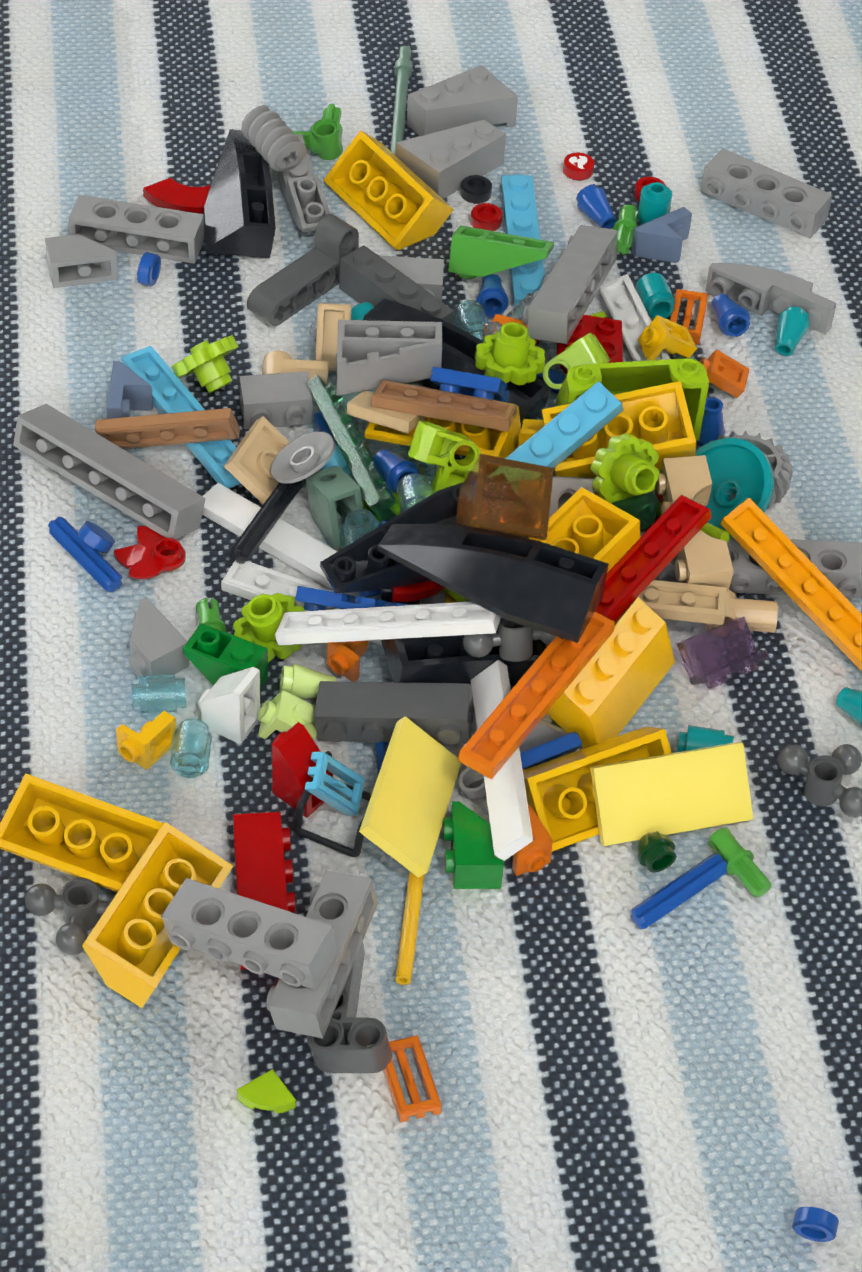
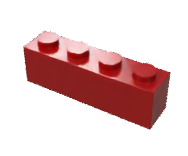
(260, 859)

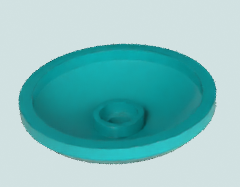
(738, 469)

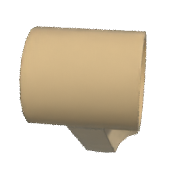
(282, 362)
(759, 614)

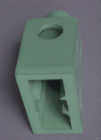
(332, 496)

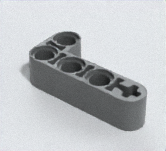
(307, 276)
(351, 1034)

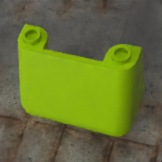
(637, 375)

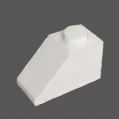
(232, 704)

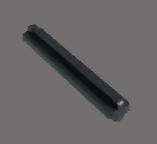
(264, 521)

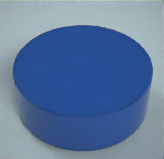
(149, 269)
(96, 537)
(815, 1224)

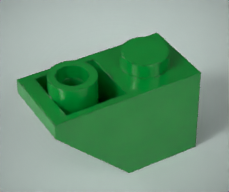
(222, 654)
(471, 850)

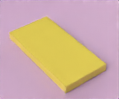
(671, 793)
(411, 797)

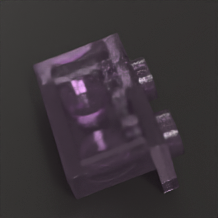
(719, 653)

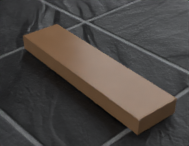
(444, 405)
(169, 428)

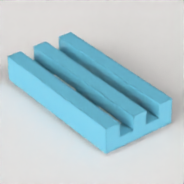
(324, 785)

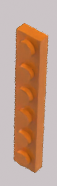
(532, 698)

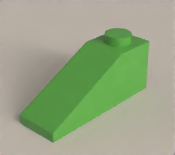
(486, 252)

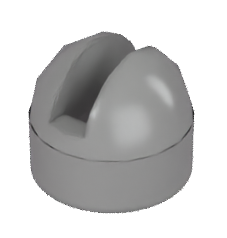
(472, 784)

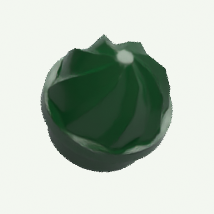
(656, 851)

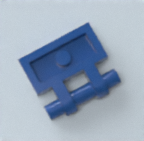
(470, 384)

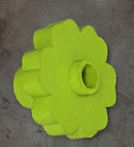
(510, 355)
(208, 363)
(625, 468)
(262, 620)

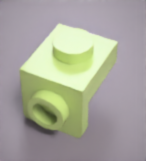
(284, 713)

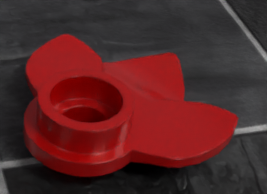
(151, 554)

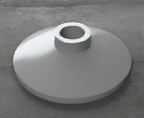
(303, 457)

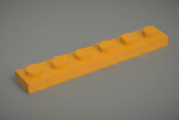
(797, 577)

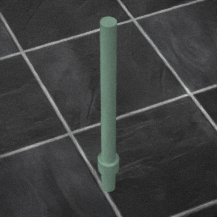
(403, 72)

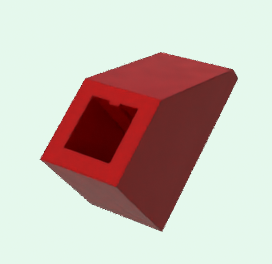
(290, 767)

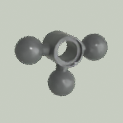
(513, 640)
(825, 776)
(42, 900)

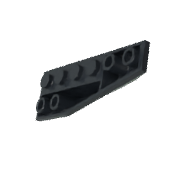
(240, 202)
(459, 355)
(364, 569)
(504, 574)
(446, 661)

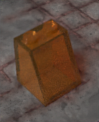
(506, 497)

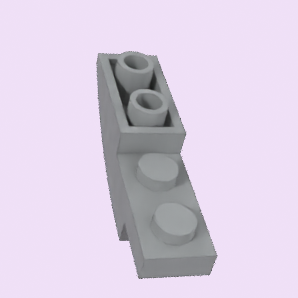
(303, 194)
(768, 289)

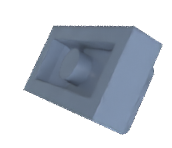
(663, 236)
(127, 392)

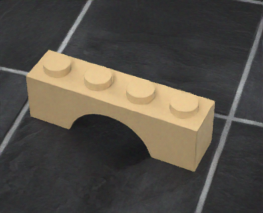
(704, 557)

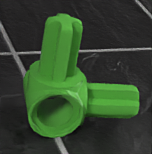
(325, 135)

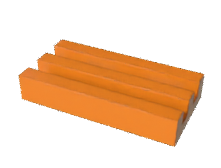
(691, 296)
(417, 1107)

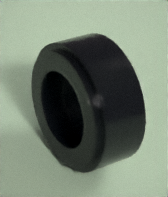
(476, 189)

